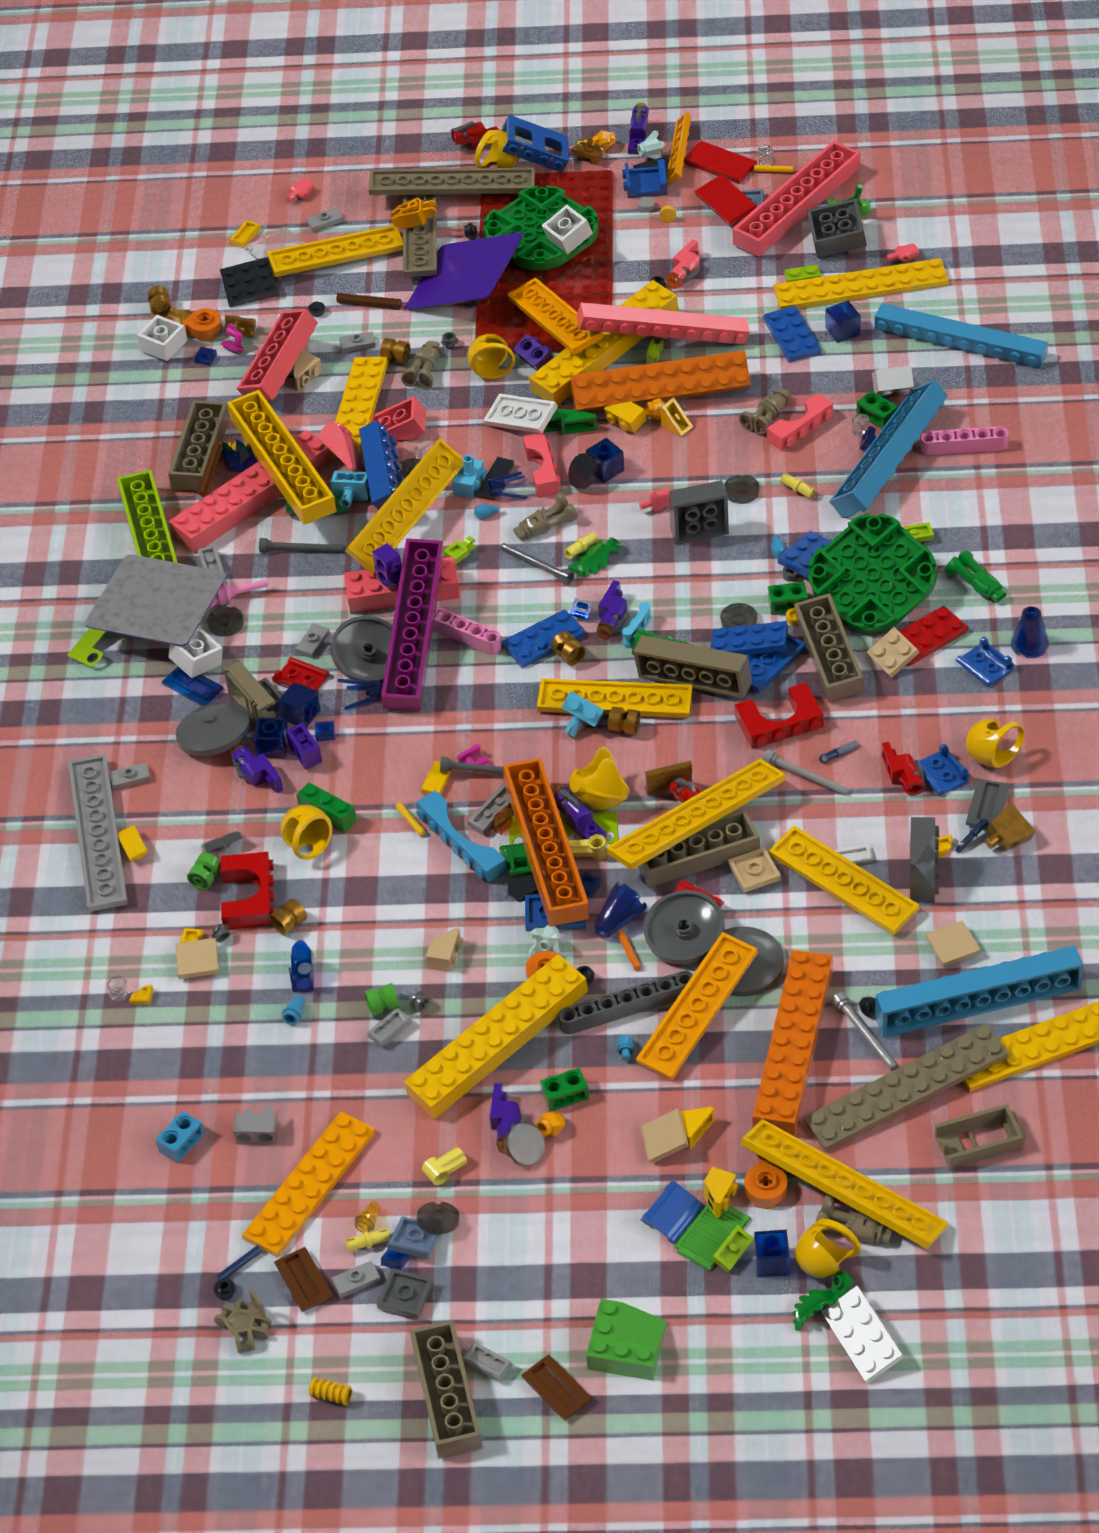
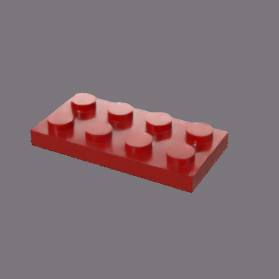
(933, 632)

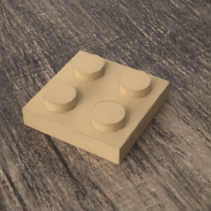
(892, 652)
(754, 869)

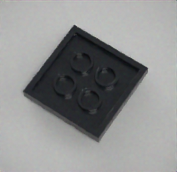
(248, 282)

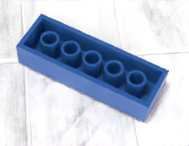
(380, 462)

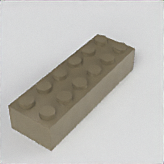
(202, 429)
(829, 647)
(693, 665)
(706, 849)
(446, 1389)

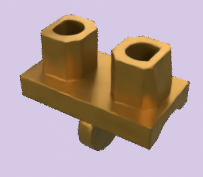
(587, 148)
(243, 325)

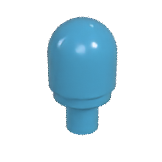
(485, 511)
(777, 546)
(625, 1046)

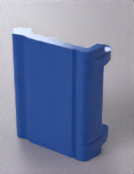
(986, 663)
(943, 771)
(672, 1211)

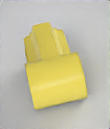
(593, 847)
(439, 1169)

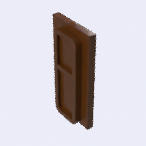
(303, 1279)
(556, 1387)

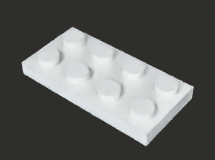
(520, 413)
(862, 1334)

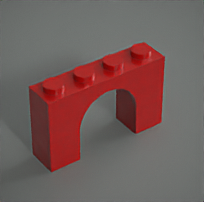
(763, 731)
(256, 909)

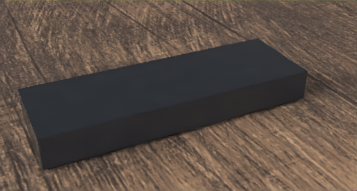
(499, 468)

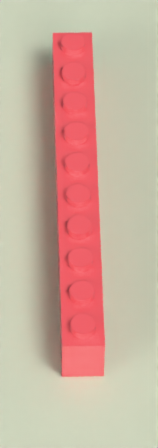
(662, 323)

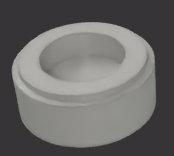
(646, 204)

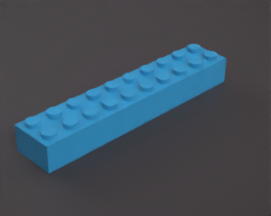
(888, 449)
(978, 991)

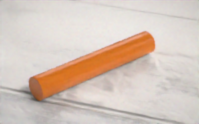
(629, 950)

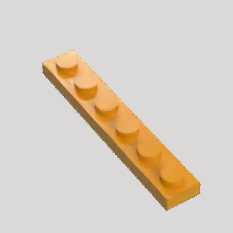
(678, 148)

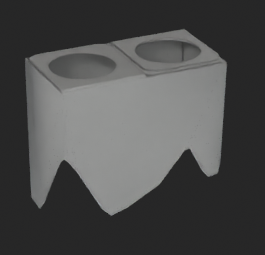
(255, 1128)

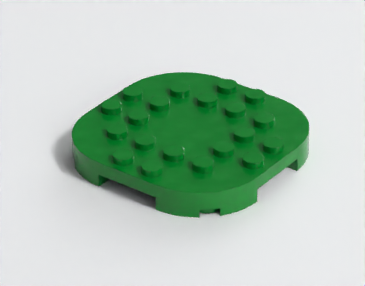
(527, 216)
(873, 573)

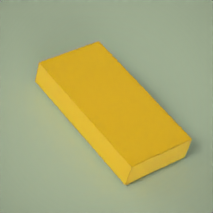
(245, 234)
(435, 780)

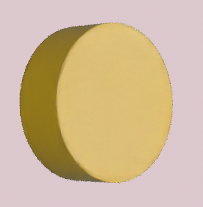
(668, 214)
(791, 617)

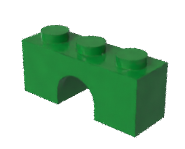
(340, 812)

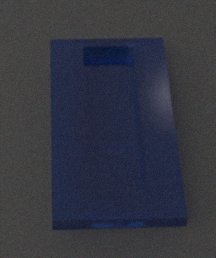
(197, 689)

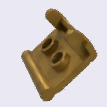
(660, 778)

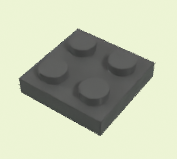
(405, 1293)

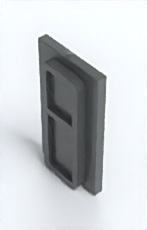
(987, 801)

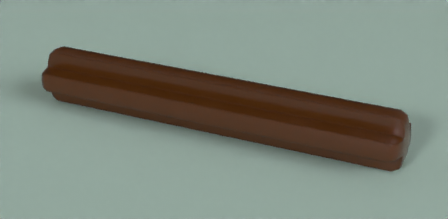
(369, 300)
(210, 470)

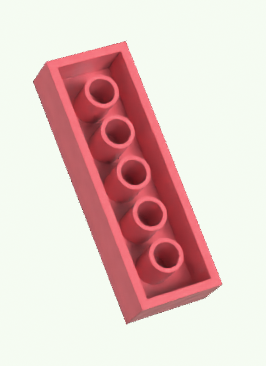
(278, 353)
(369, 594)

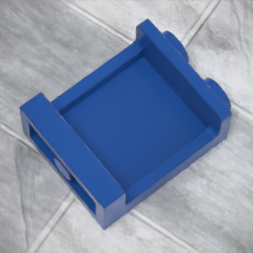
(645, 181)

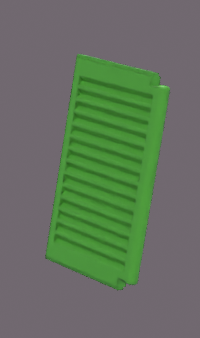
(708, 1234)

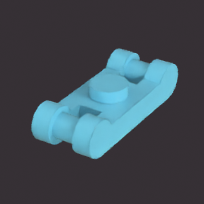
(640, 621)

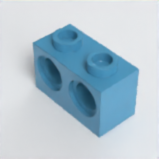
(181, 1138)

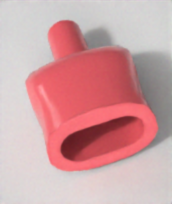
(300, 189)
(904, 253)
(657, 501)

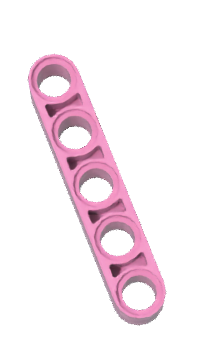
(964, 440)
(467, 631)

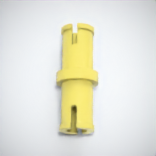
(798, 485)
(581, 545)
(367, 1239)

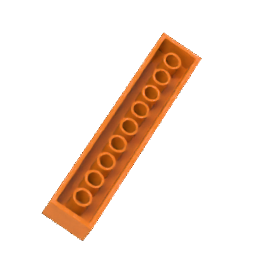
(661, 380)
(545, 842)
(793, 1040)

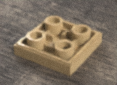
(953, 943)
(197, 958)
(664, 1136)

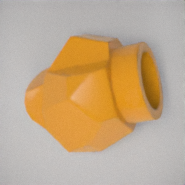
(604, 139)
(653, 408)
(551, 1123)

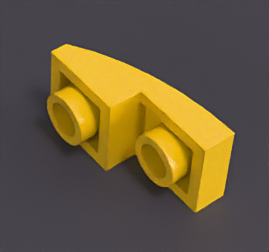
(132, 843)

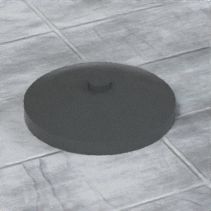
(362, 648)
(213, 728)
(683, 926)
(765, 967)

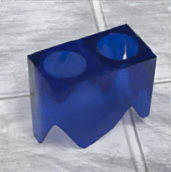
(240, 459)
(302, 954)

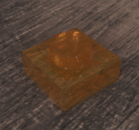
(502, 820)

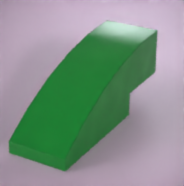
(571, 421)

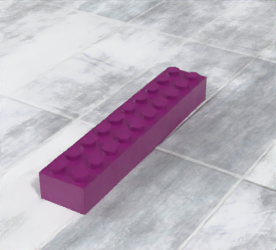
(413, 624)

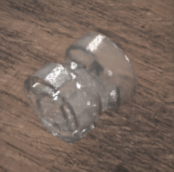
(765, 155)

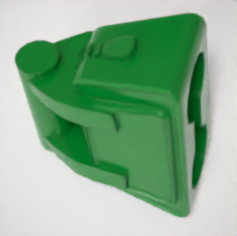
(516, 859)

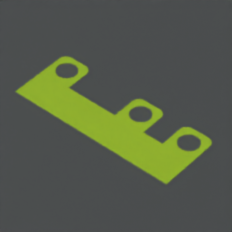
(85, 647)
(605, 820)

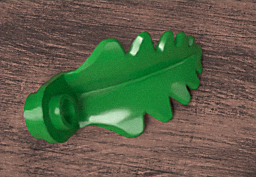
(596, 557)
(817, 1299)

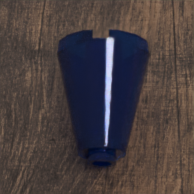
(1030, 634)
(618, 910)

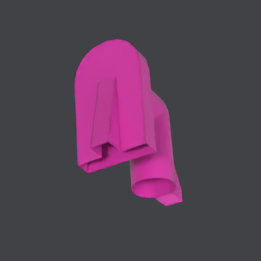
(236, 345)
(467, 755)

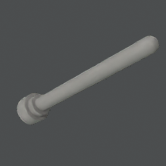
(773, 759)
(841, 1002)

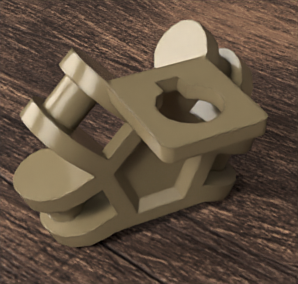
(242, 1319)

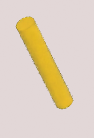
(778, 169)
(410, 819)

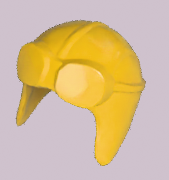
(599, 783)

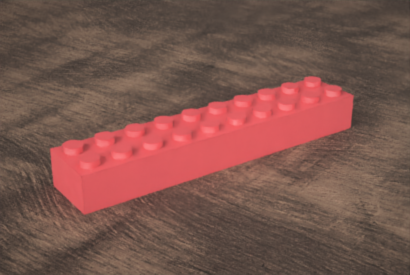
(796, 196)
(238, 499)

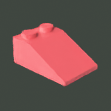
(404, 419)
(341, 443)

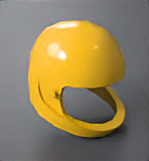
(498, 140)
(487, 354)
(984, 739)
(306, 826)
(819, 1255)

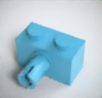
(469, 477)
(350, 486)
(582, 711)

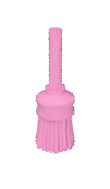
(227, 592)

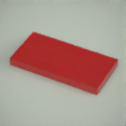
(720, 161)
(725, 200)

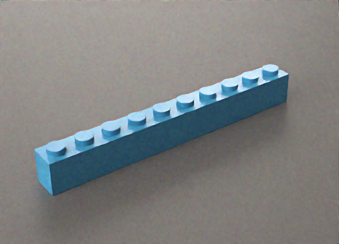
(961, 335)

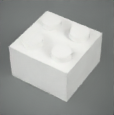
(567, 229)
(162, 337)
(892, 380)
(198, 655)

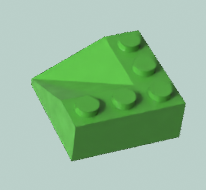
(625, 1341)

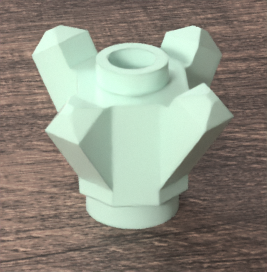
(651, 146)
(546, 940)

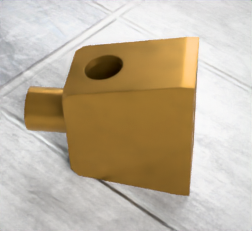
(1009, 829)

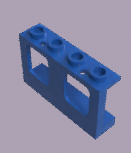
(540, 138)

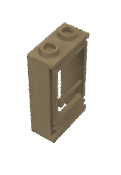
(248, 692)
(951, 1148)

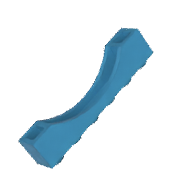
(484, 860)

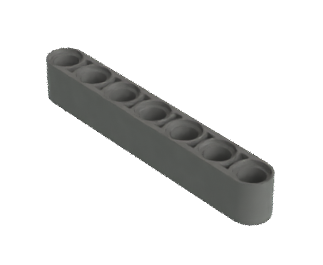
(623, 1003)

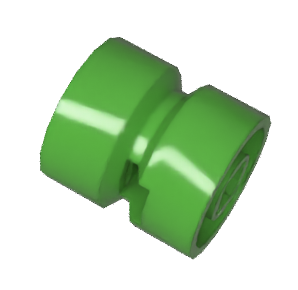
(204, 870)
(382, 999)

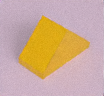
(674, 418)
(696, 1123)

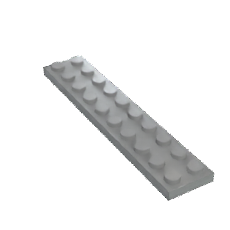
(97, 833)

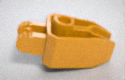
(413, 213)

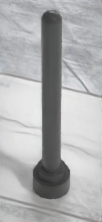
(266, 545)
(565, 575)
(448, 764)

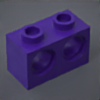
(533, 352)
(387, 565)
(303, 746)

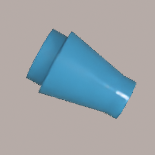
(293, 1012)

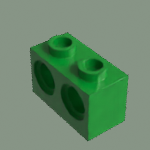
(876, 408)
(784, 596)
(568, 1088)

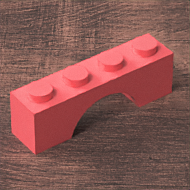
(785, 433)
(537, 451)

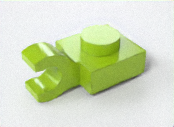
(653, 353)
(460, 550)

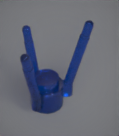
(498, 484)
(371, 687)

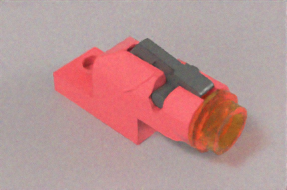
(685, 265)

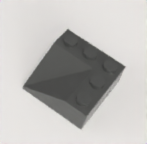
(836, 228)
(698, 512)
(923, 843)

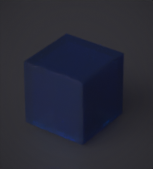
(843, 321)
(608, 459)
(299, 704)
(271, 737)
(772, 1253)

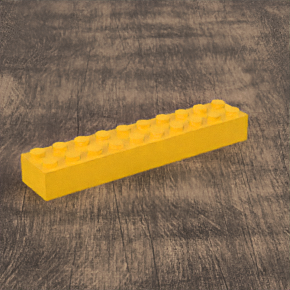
(553, 378)
(281, 457)
(495, 1036)

